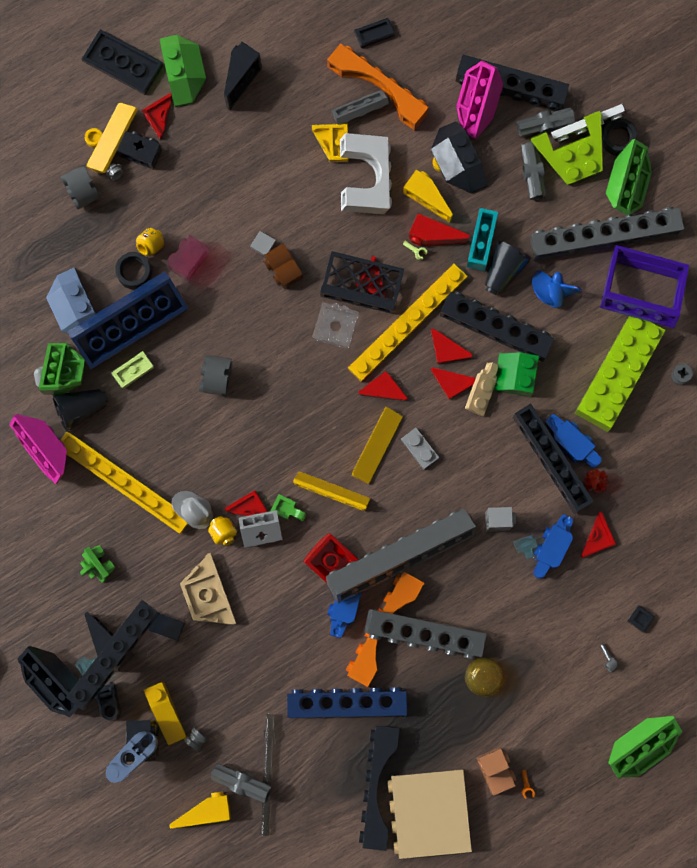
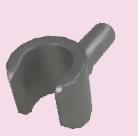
(611, 664)

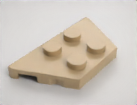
(206, 594)

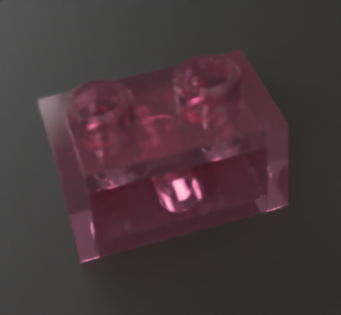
(188, 257)

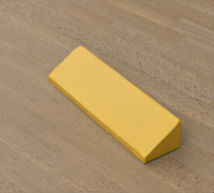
(111, 138)
(377, 445)
(331, 491)

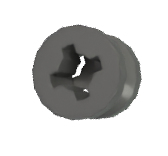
(678, 376)
(196, 739)

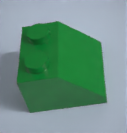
(516, 373)

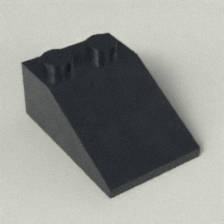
(243, 68)
(101, 635)

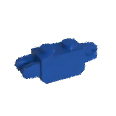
(572, 441)
(554, 546)
(343, 615)

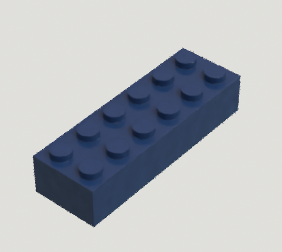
(127, 320)

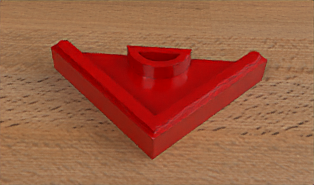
(158, 113)
(370, 289)
(446, 349)
(452, 382)
(384, 388)
(247, 505)
(599, 537)

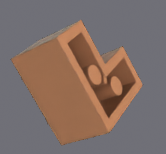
(495, 770)

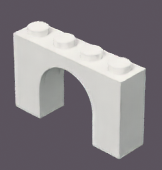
(376, 152)

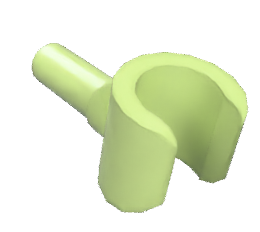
(415, 250)

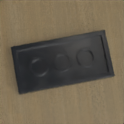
(122, 61)

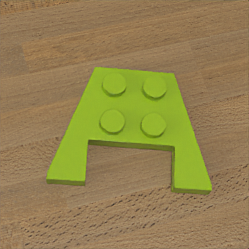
(577, 158)

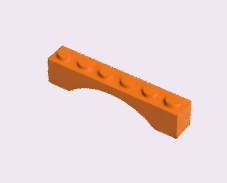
(348, 64)
(365, 665)

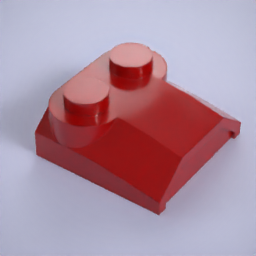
(328, 556)

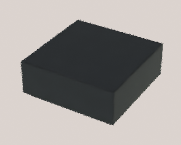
(640, 618)

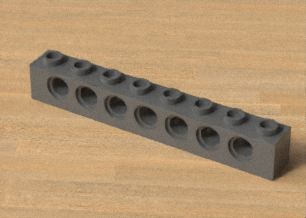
(670, 216)

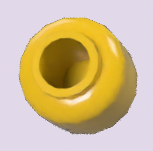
(150, 242)
(222, 531)

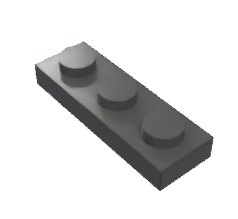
(360, 107)

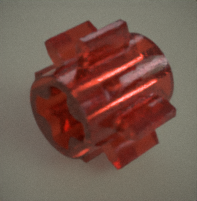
(596, 481)

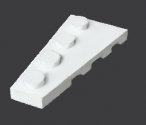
(580, 126)

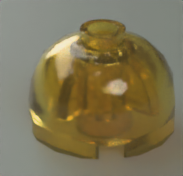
(484, 677)

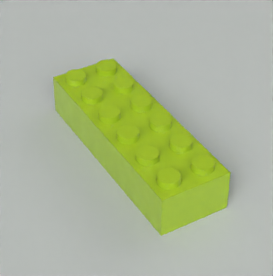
(619, 372)

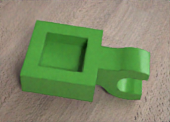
(286, 508)

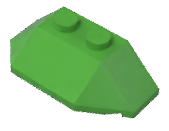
(183, 68)
(630, 178)
(61, 369)
(644, 746)

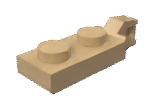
(482, 389)

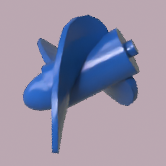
(553, 289)

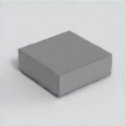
(262, 243)

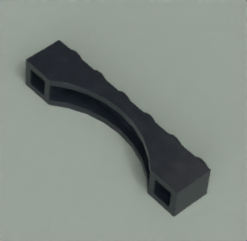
(375, 831)

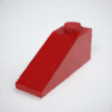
(431, 232)

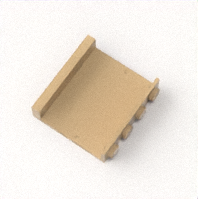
(430, 814)

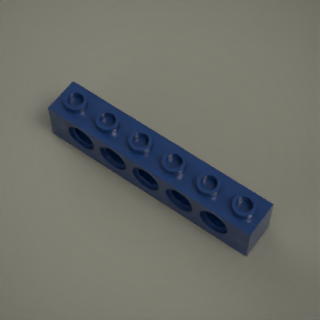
(296, 710)

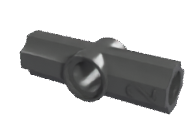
(545, 122)
(533, 171)
(241, 783)

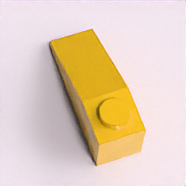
(424, 192)
(165, 712)
(208, 811)

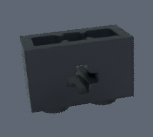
(146, 157)

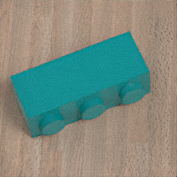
(482, 239)

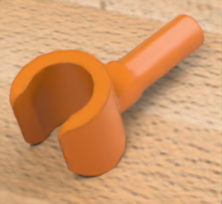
(526, 784)

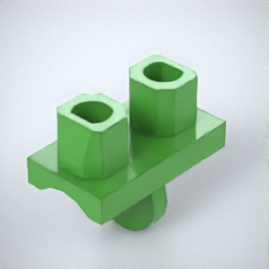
(91, 557)

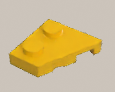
(329, 140)

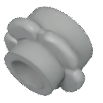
(114, 171)

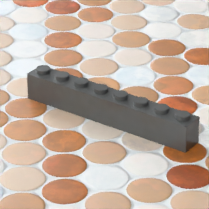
(400, 555)

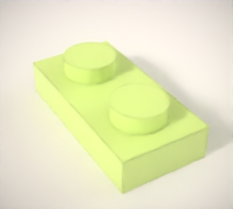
(132, 370)

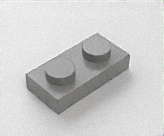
(419, 448)

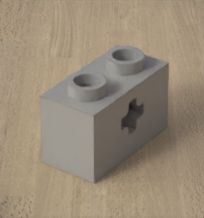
(499, 519)
(260, 528)

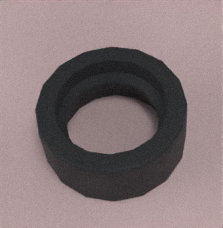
(622, 123)
(131, 256)

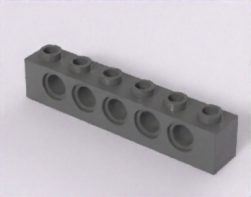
(474, 640)

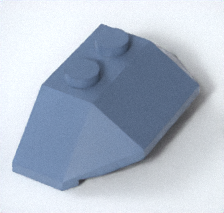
(69, 301)

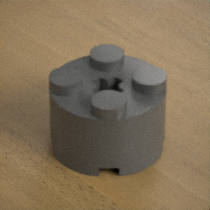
(80, 187)
(216, 375)

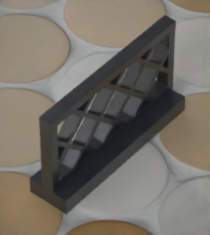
(358, 298)

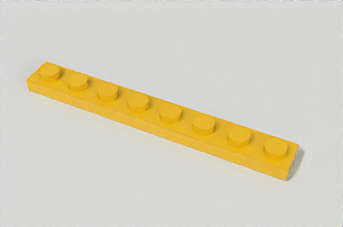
(407, 322)
(123, 482)

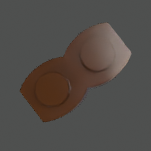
(283, 266)

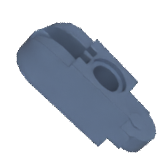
(119, 768)

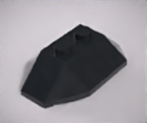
(458, 158)
(48, 679)

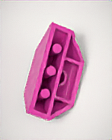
(479, 98)
(41, 445)

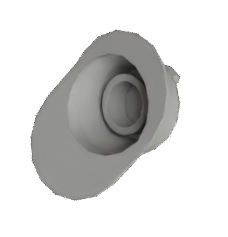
(193, 509)

